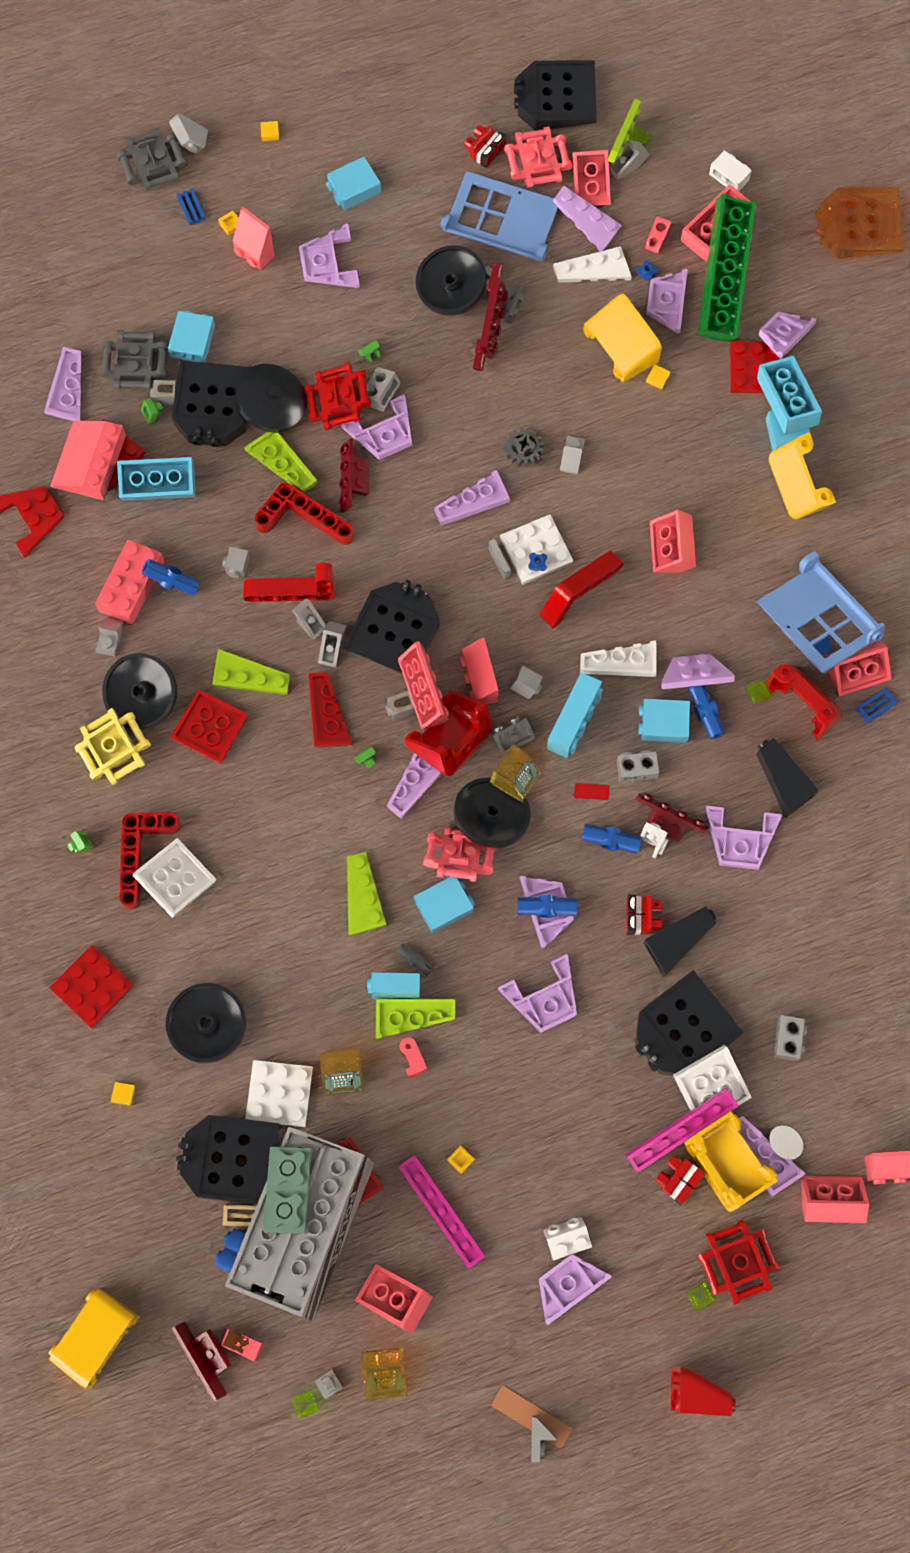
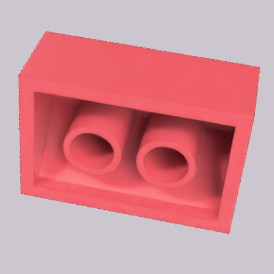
(672, 543)
(862, 669)
(479, 672)
(888, 1167)
(834, 1199)

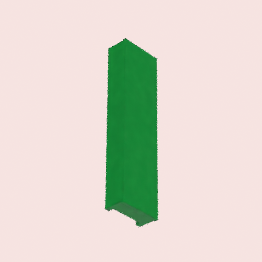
(726, 268)

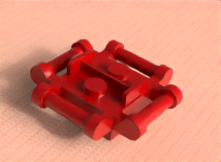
(338, 396)
(739, 1262)

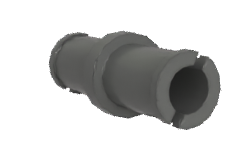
(415, 959)

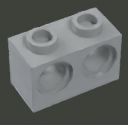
(382, 388)
(638, 771)
(784, 1037)

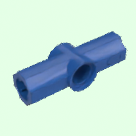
(170, 577)
(706, 711)
(611, 838)
(547, 906)

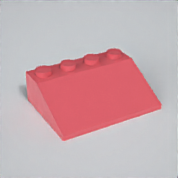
(89, 458)
(423, 687)

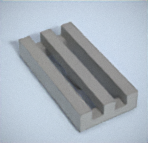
(499, 559)

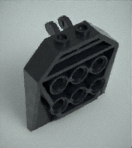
(550, 79)
(199, 426)
(398, 601)
(700, 1003)
(200, 1146)

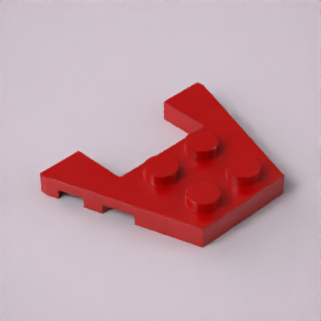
(37, 511)

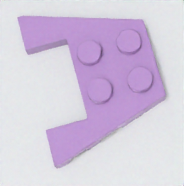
(320, 262)
(387, 436)
(739, 846)
(549, 1005)

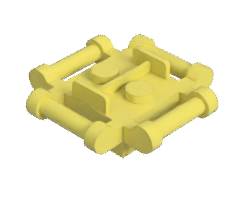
(112, 746)

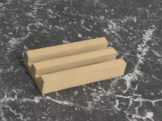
(226, 1215)

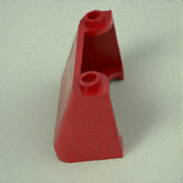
(792, 677)
(455, 740)
(698, 1395)

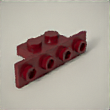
(353, 475)
(668, 819)
(205, 1357)

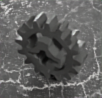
(531, 450)

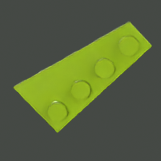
(627, 127)
(280, 458)
(244, 674)
(363, 900)
(403, 1015)

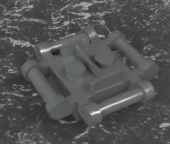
(152, 159)
(134, 360)

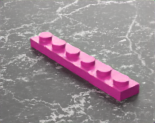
(681, 1130)
(441, 1212)

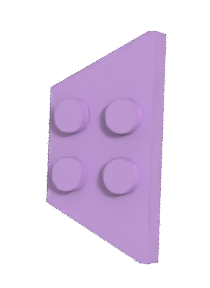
(667, 299)
(784, 332)
(695, 671)
(546, 928)
(568, 1285)

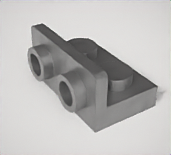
(515, 297)
(515, 733)

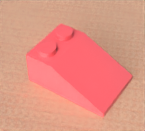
(592, 176)
(253, 240)
(394, 1298)

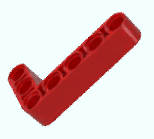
(304, 511)
(578, 585)
(292, 589)
(135, 851)

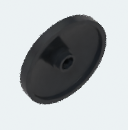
(451, 280)
(270, 398)
(140, 686)
(490, 815)
(206, 1023)

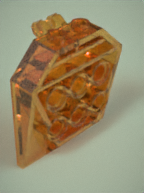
(835, 221)

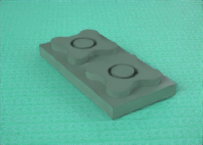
(287, 1190)

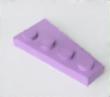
(593, 222)
(66, 387)
(482, 496)
(415, 782)
(785, 1169)

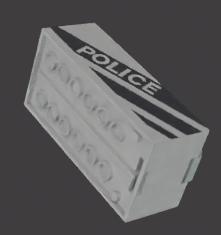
(296, 1268)

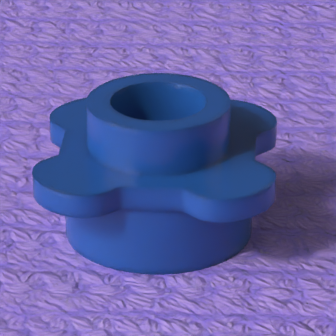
(647, 275)
(537, 566)

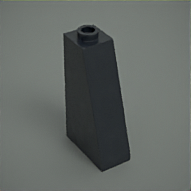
(786, 779)
(675, 941)

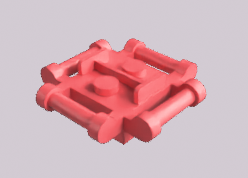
(538, 157)
(458, 856)

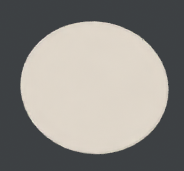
(786, 1142)

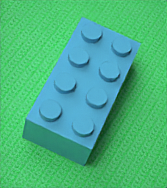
(789, 395)
(156, 479)
(574, 715)

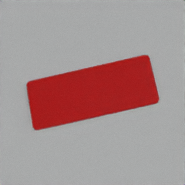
(591, 791)

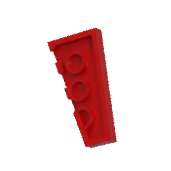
(326, 716)

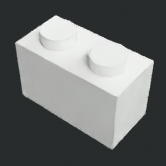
(730, 171)

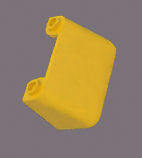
(624, 337)
(795, 481)
(729, 1162)
(92, 1337)

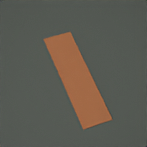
(523, 1410)

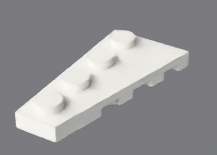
(600, 265)
(628, 661)

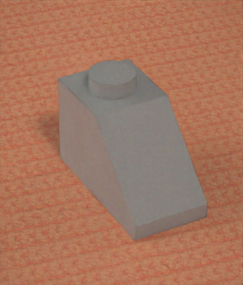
(189, 133)
(631, 159)
(332, 643)

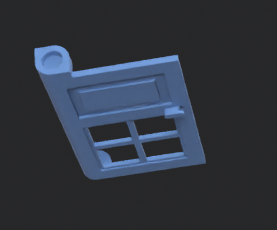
(524, 223)
(809, 597)

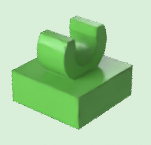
(368, 349)
(151, 410)
(365, 756)
(80, 842)

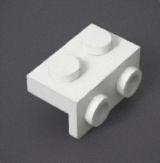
(655, 836)
(567, 1238)

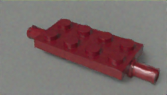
(495, 312)

